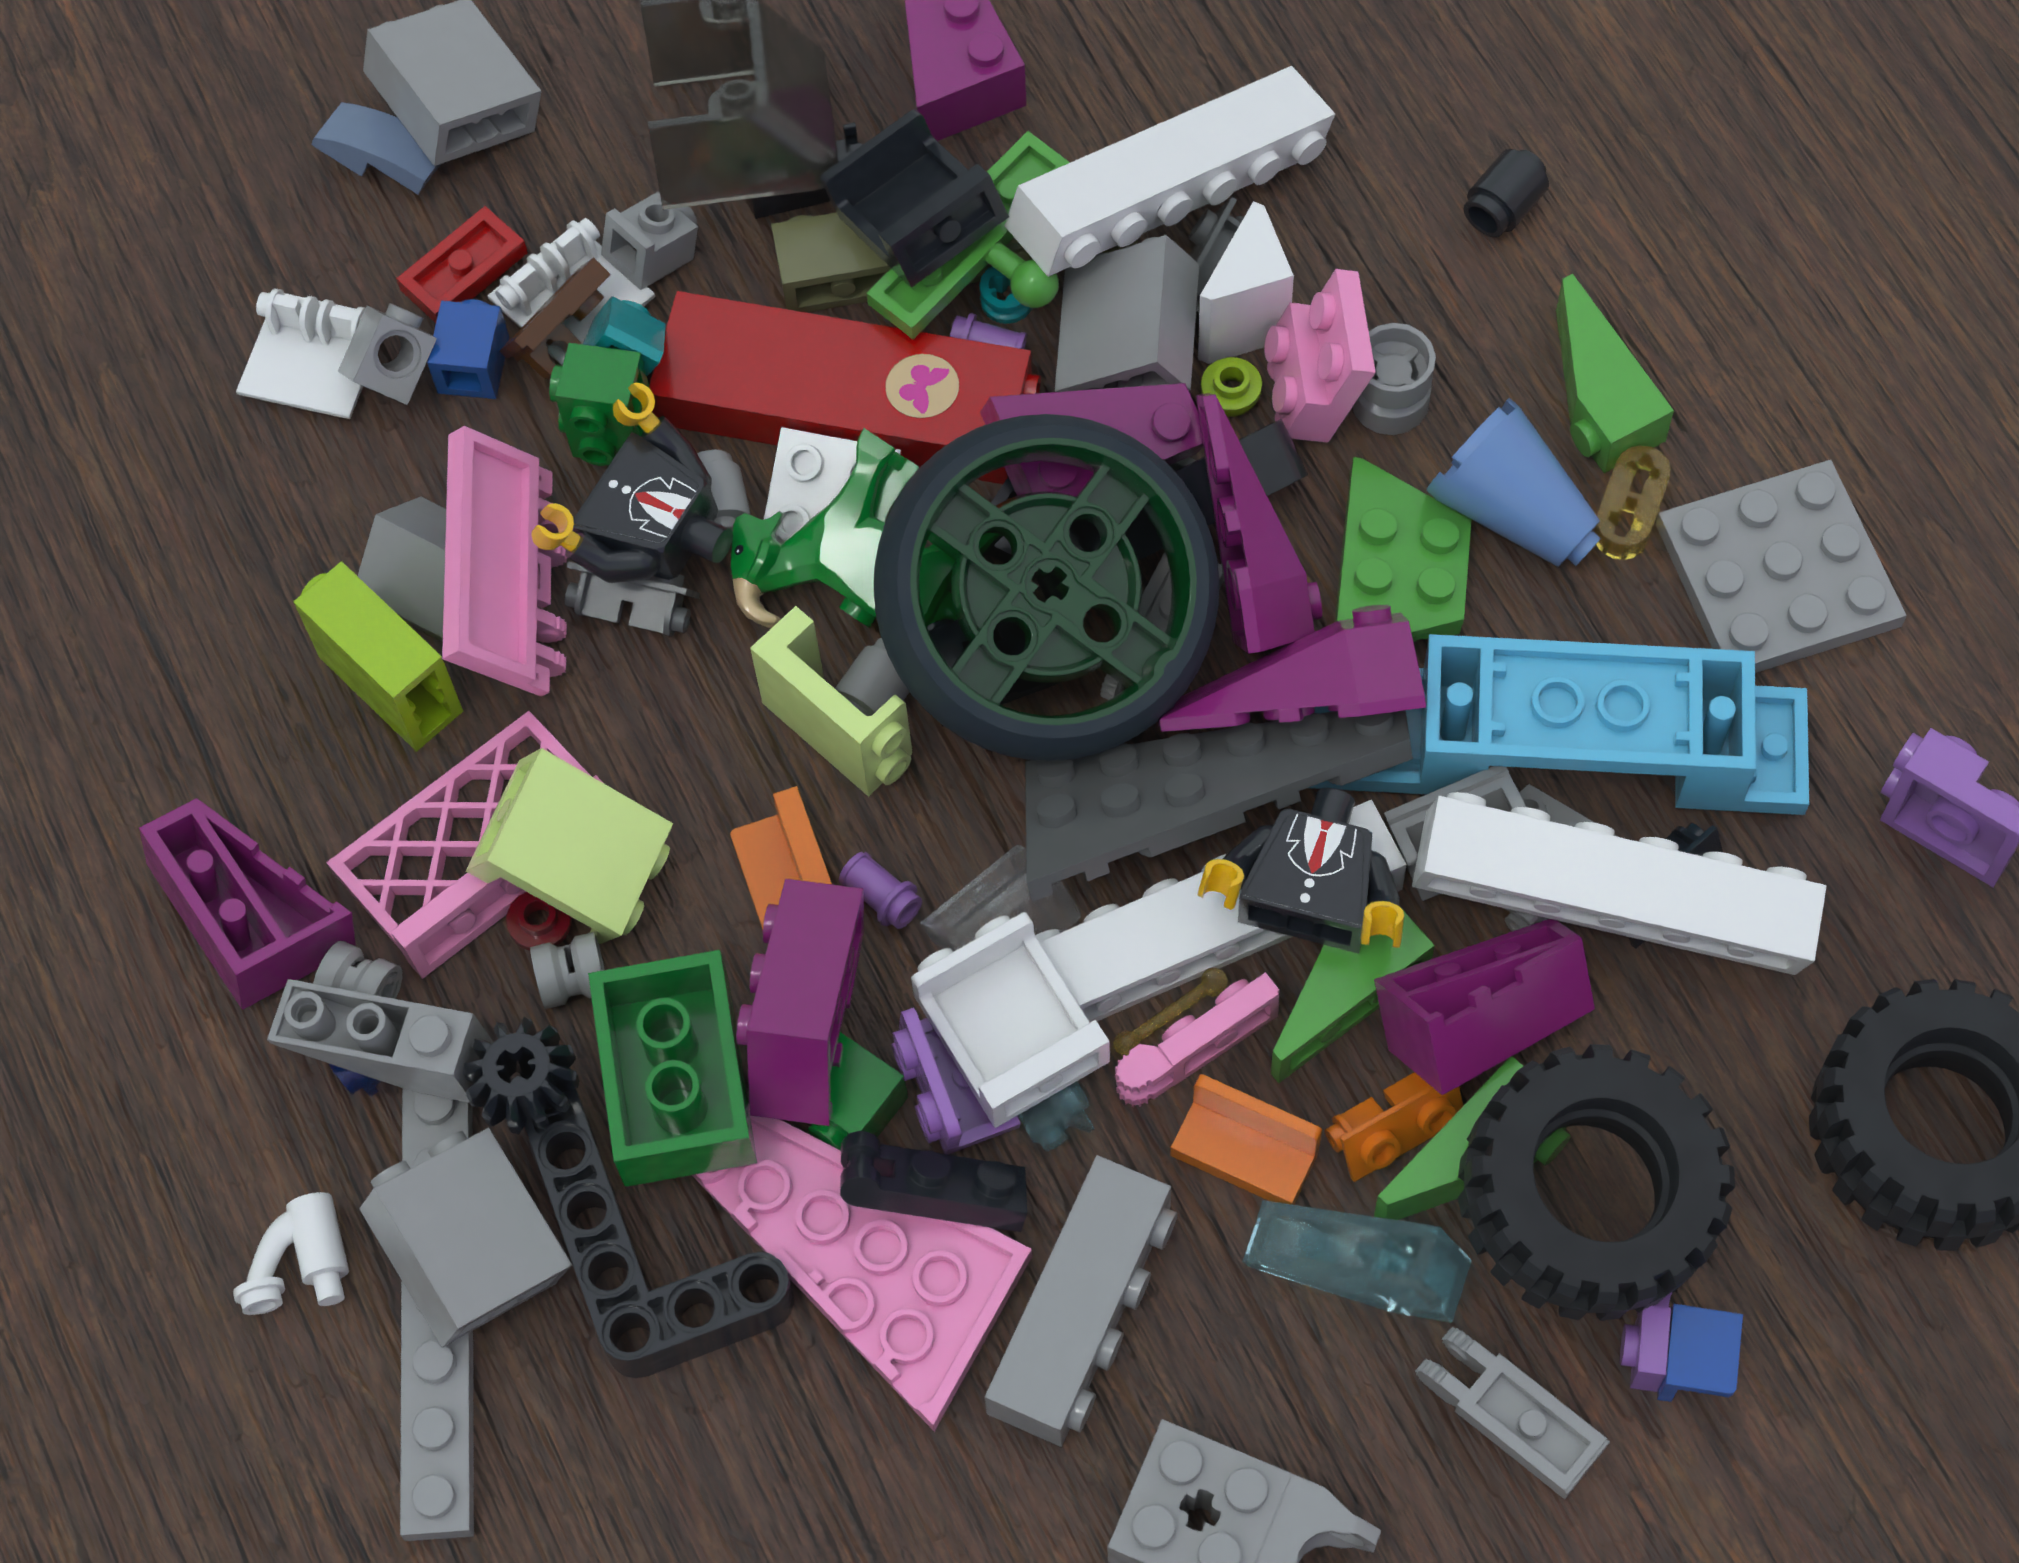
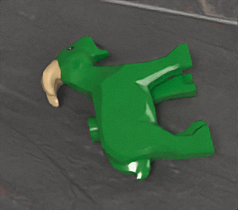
(840, 545)

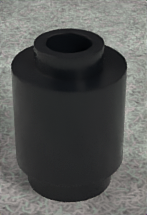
(1506, 192)

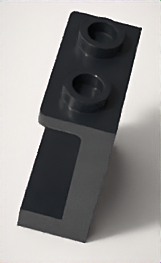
(913, 198)

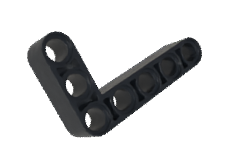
(611, 1246)

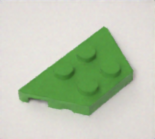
(1402, 553)

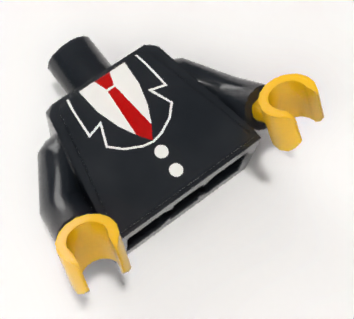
(645, 509)
(1311, 878)

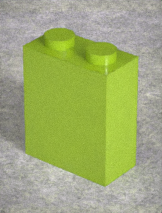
(378, 655)

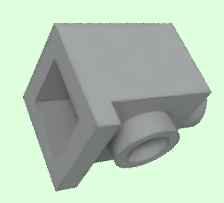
(660, 236)

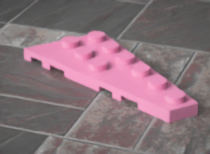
(894, 1284)

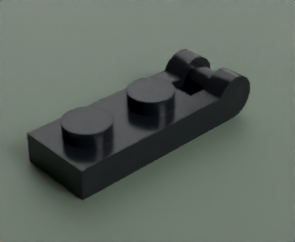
(932, 1184)

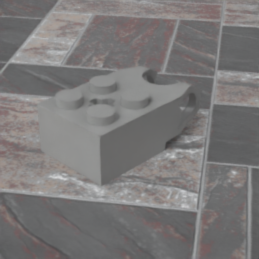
(1256, 1508)

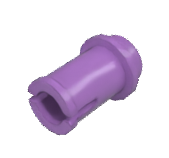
(978, 331)
(890, 898)

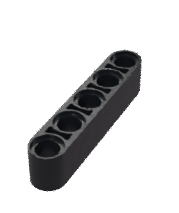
(1268, 451)

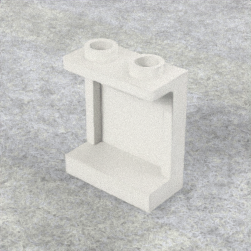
(1008, 1018)

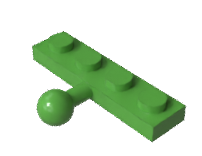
(917, 306)

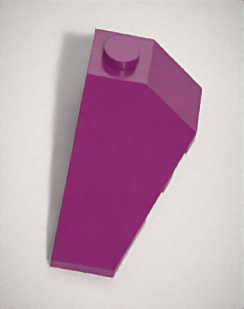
(1260, 569)
(1348, 666)

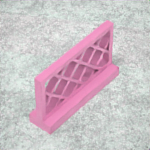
(451, 909)

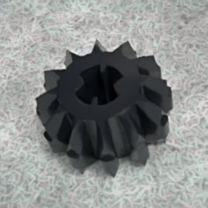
(521, 1097)

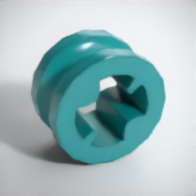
(998, 310)

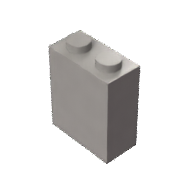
(451, 80)
(1129, 319)
(463, 1234)

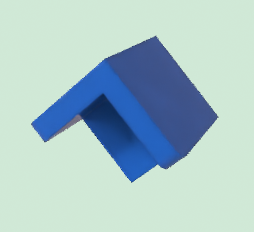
(1702, 1352)

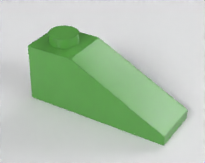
(1606, 388)
(1342, 994)
(1433, 1172)

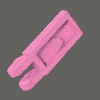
(1196, 1042)

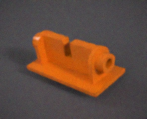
(1377, 1137)

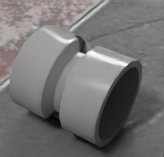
(1401, 387)

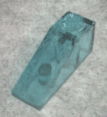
(1361, 1258)

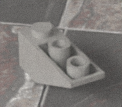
(379, 1037)

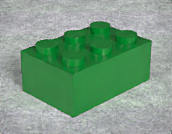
(671, 1068)

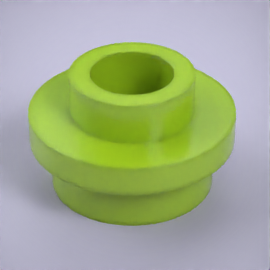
(1238, 399)

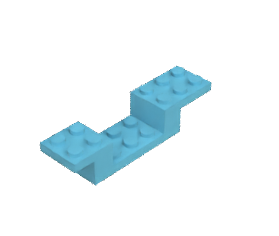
(1606, 712)

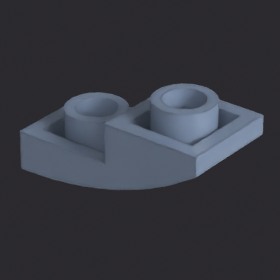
(369, 137)

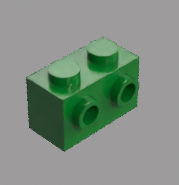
(585, 398)

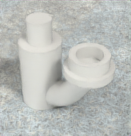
(320, 1253)

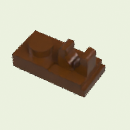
(574, 297)

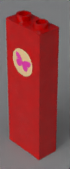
(765, 368)

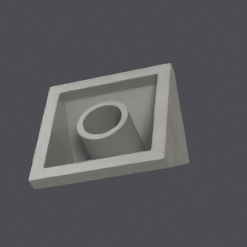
(408, 563)

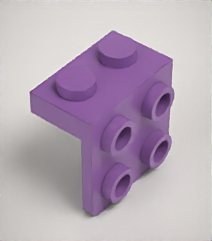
(946, 1102)

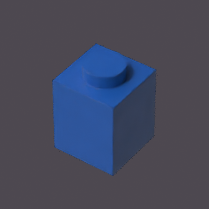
(467, 349)

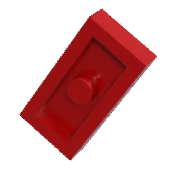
(462, 263)

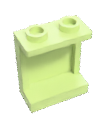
(793, 687)
(573, 844)

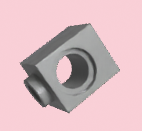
(400, 376)

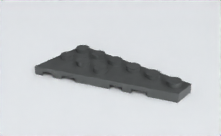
(1189, 787)

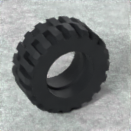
(1649, 1116)
(1868, 1152)

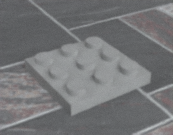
(1781, 567)

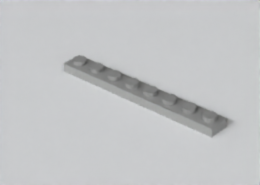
(434, 1378)

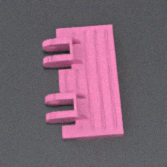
(495, 568)

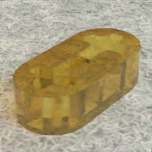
(1643, 505)

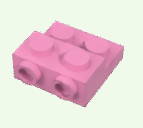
(1320, 359)

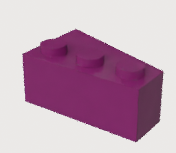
(962, 64)
(1153, 414)
(239, 903)
(801, 999)
(1484, 1002)

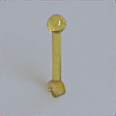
(1212, 984)

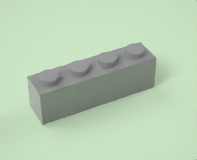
(1080, 1301)

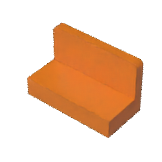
(778, 850)
(1247, 1142)

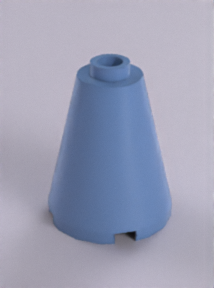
(1518, 489)

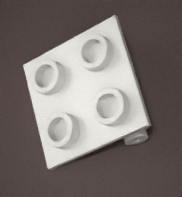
(546, 272)
(301, 354)
(807, 477)

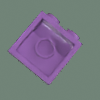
(1947, 810)

